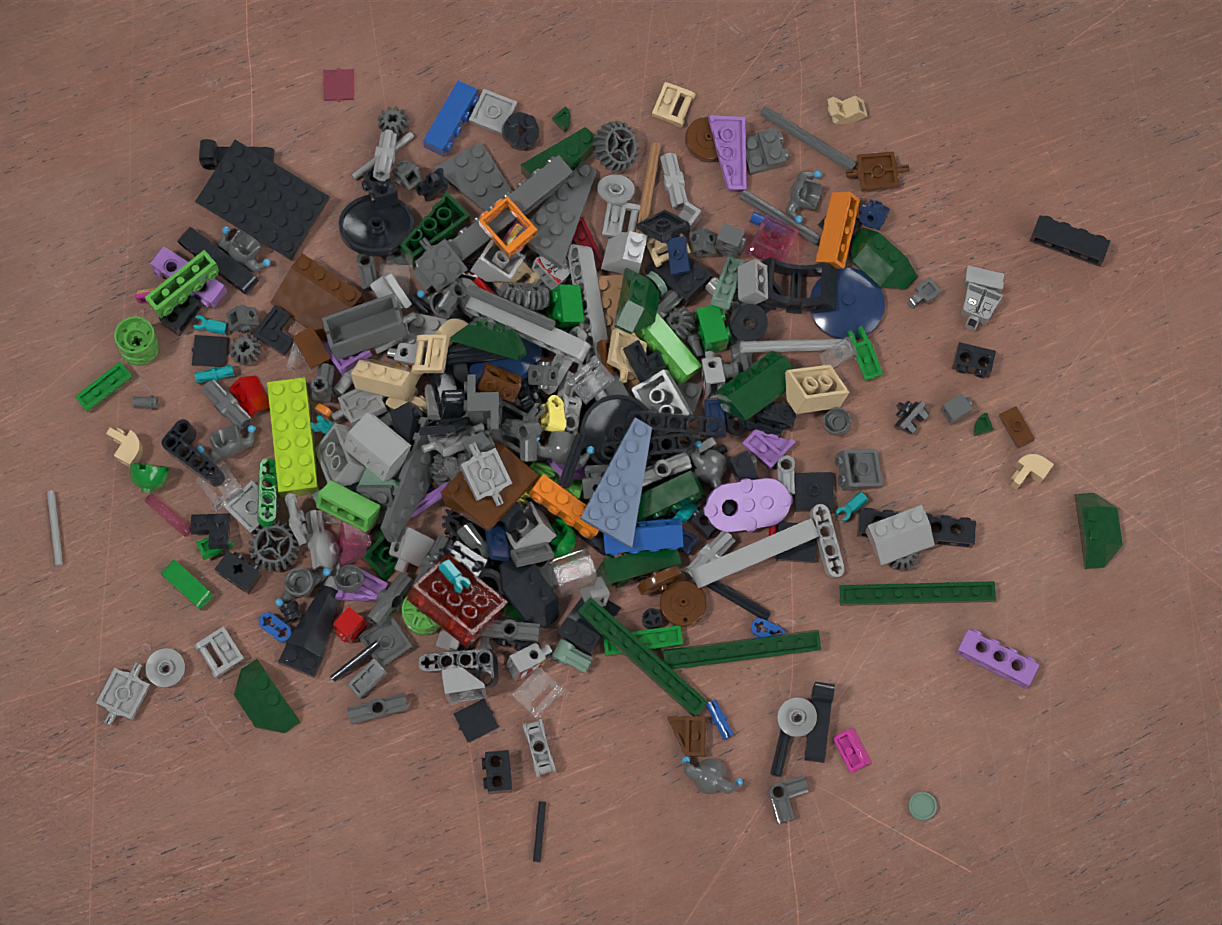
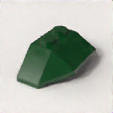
(881, 260)
(636, 303)
(491, 338)
(1098, 529)
(263, 700)

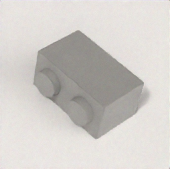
(752, 282)

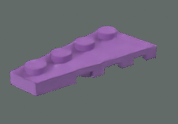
(730, 144)

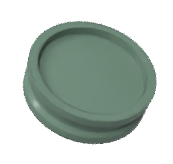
(657, 282)
(922, 806)

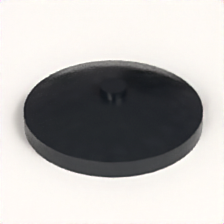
(374, 230)
(608, 423)

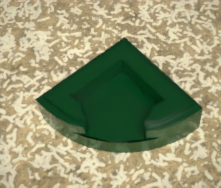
(562, 119)
(982, 425)

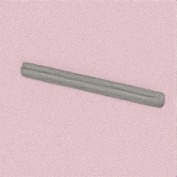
(787, 345)

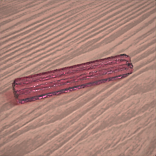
(168, 515)

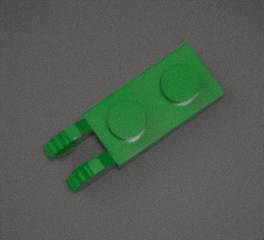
(865, 356)

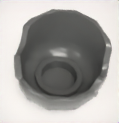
(837, 421)
(349, 578)

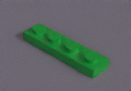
(652, 639)

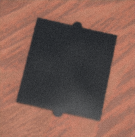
(209, 351)
(476, 720)

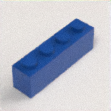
(451, 118)
(649, 536)

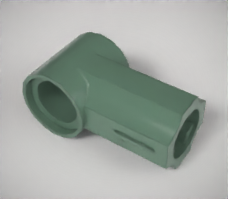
(568, 654)

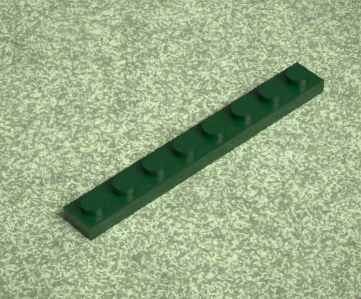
(917, 593)
(742, 649)
(642, 657)

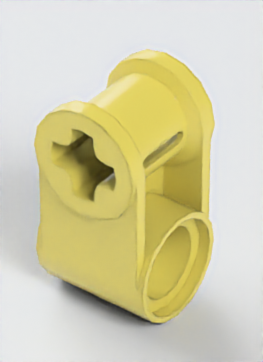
(553, 418)

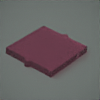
(338, 84)

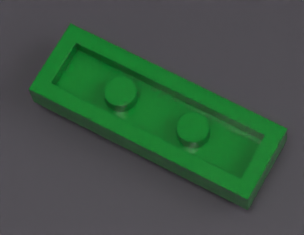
(103, 386)

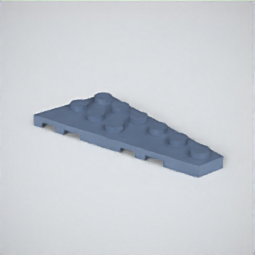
(618, 494)

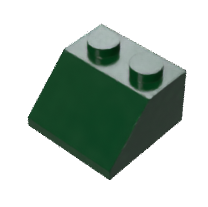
(378, 555)

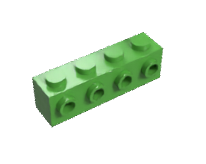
(182, 284)
(678, 358)

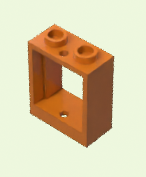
(518, 242)

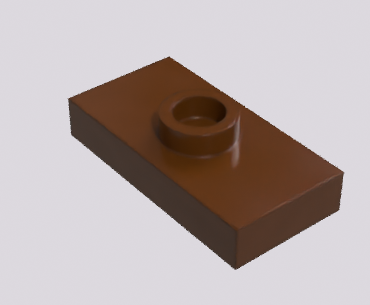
(1016, 427)

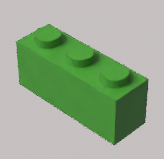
(348, 506)

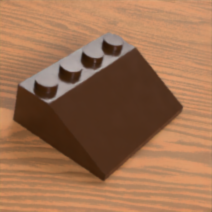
(314, 293)
(484, 511)

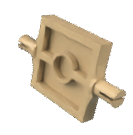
(616, 355)

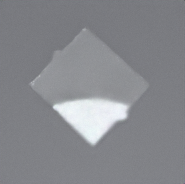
(400, 273)

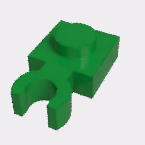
(204, 549)

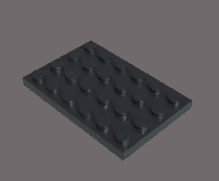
(262, 199)

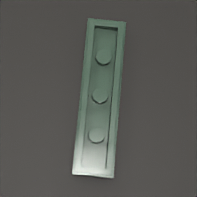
(727, 283)

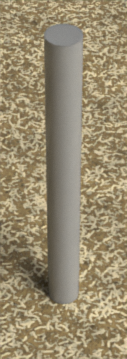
(368, 166)
(54, 528)

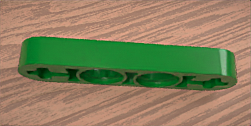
(269, 492)

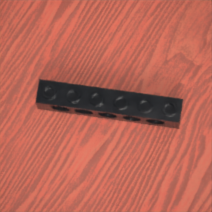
(966, 527)

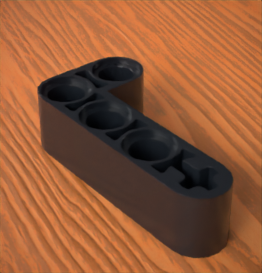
(211, 155)
(447, 397)
(194, 458)
(458, 659)
(816, 740)

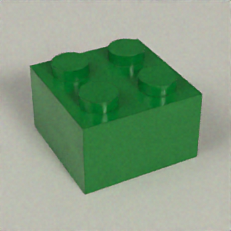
(565, 306)
(712, 328)

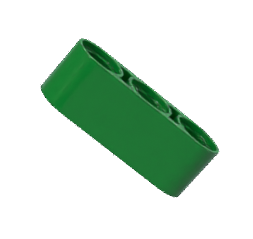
(187, 584)

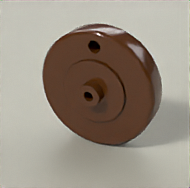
(700, 140)
(659, 580)
(683, 603)

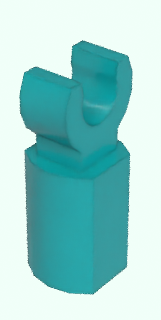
(211, 325)
(322, 425)
(853, 505)
(686, 512)
(454, 576)

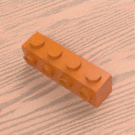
(838, 229)
(563, 504)

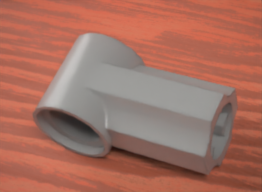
(784, 476)

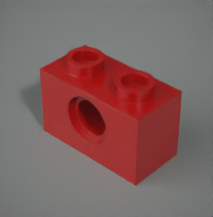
(349, 625)

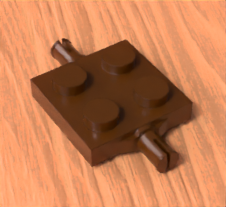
(877, 171)

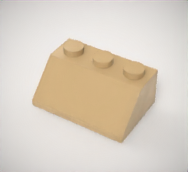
(384, 378)
(814, 389)

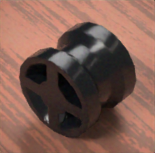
(291, 612)
(651, 615)

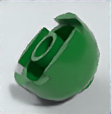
(148, 476)
(564, 541)

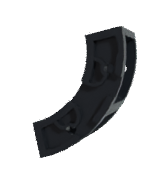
(795, 303)

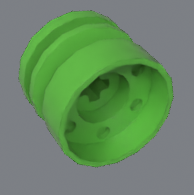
(135, 331)
(416, 621)

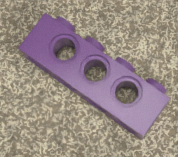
(166, 259)
(968, 650)

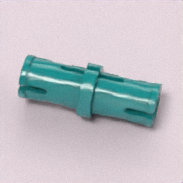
(214, 374)

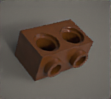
(499, 380)

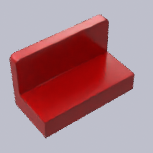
(250, 395)

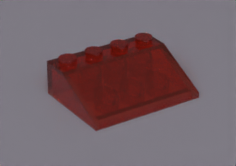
(459, 614)

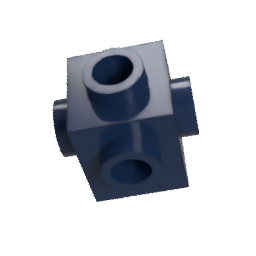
(874, 214)

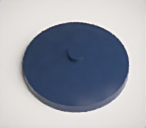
(857, 304)
(518, 367)

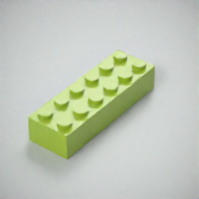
(293, 437)

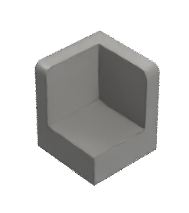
(690, 214)
(598, 592)

